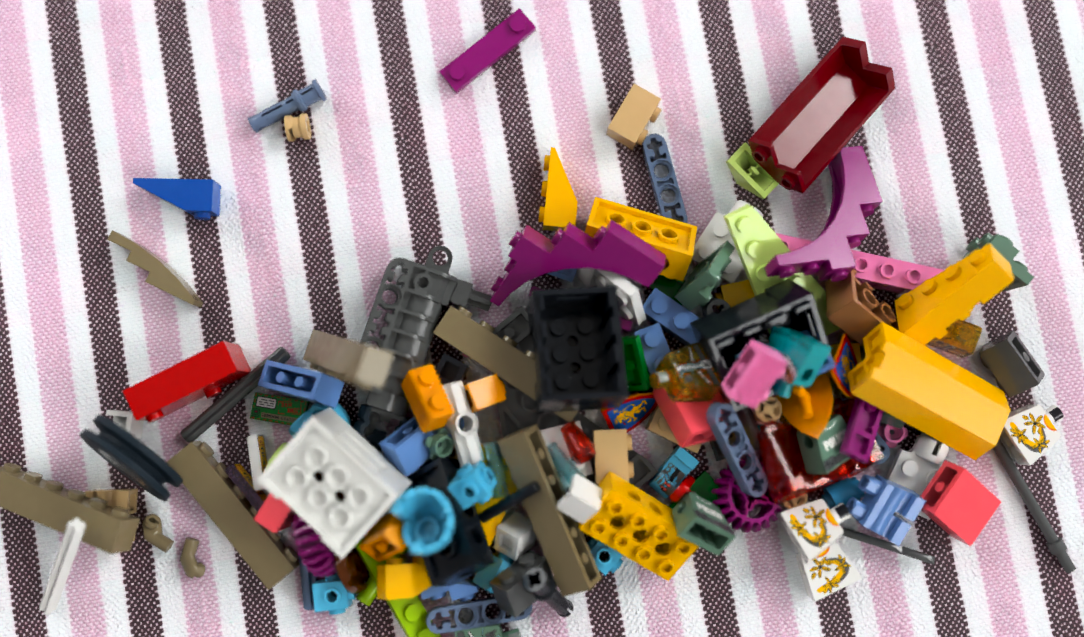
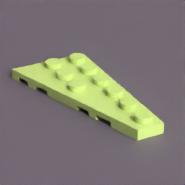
(756, 248)

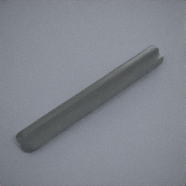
(231, 398)

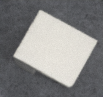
(127, 421)
(582, 500)
(515, 536)

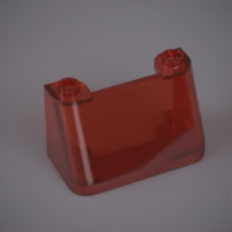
(785, 464)

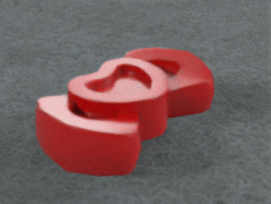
(682, 488)

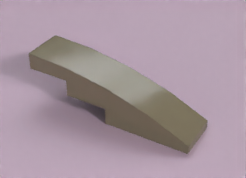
(160, 273)

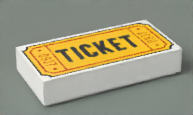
(257, 458)

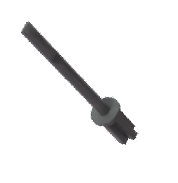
(888, 545)

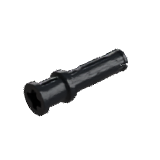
(545, 589)

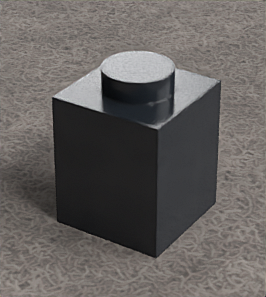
(451, 369)

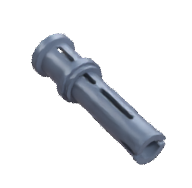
(297, 101)

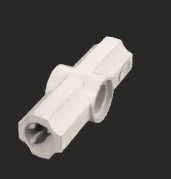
(465, 440)

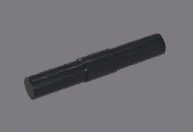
(509, 501)

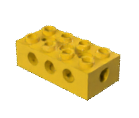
(665, 234)
(638, 527)

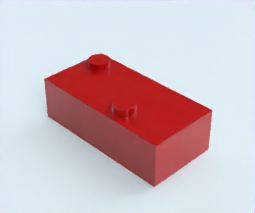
(187, 382)

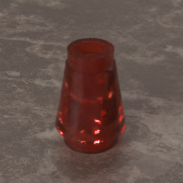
(577, 443)

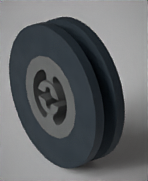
(131, 457)

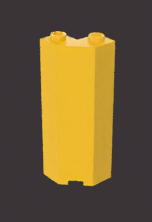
(929, 392)

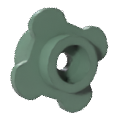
(445, 444)

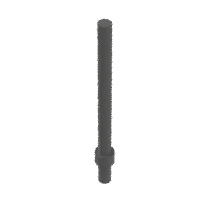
(1055, 545)

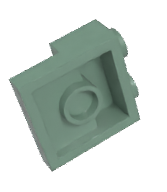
(1008, 251)
(705, 278)

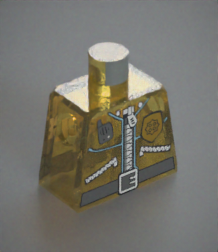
(959, 340)
(686, 375)

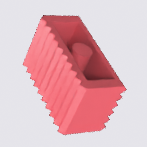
(275, 514)

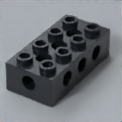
(468, 547)

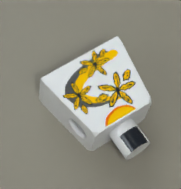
(1031, 432)
(814, 527)
(827, 572)

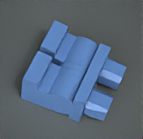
(879, 505)

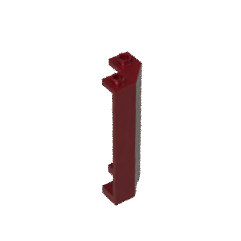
(821, 115)

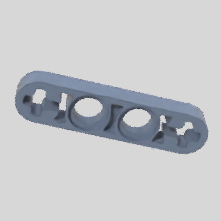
(668, 182)
(734, 452)
(479, 617)

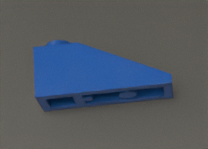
(193, 196)

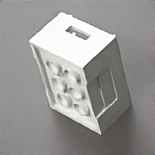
(348, 466)

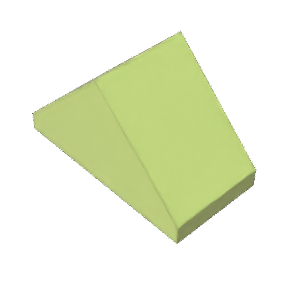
(749, 173)

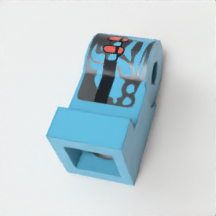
(673, 472)

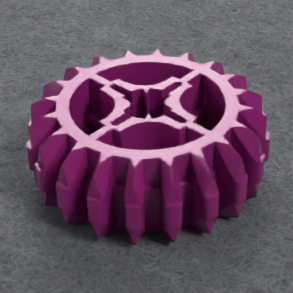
(738, 513)
(312, 549)

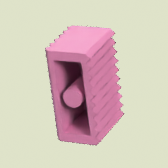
(754, 374)

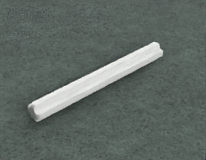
(62, 565)

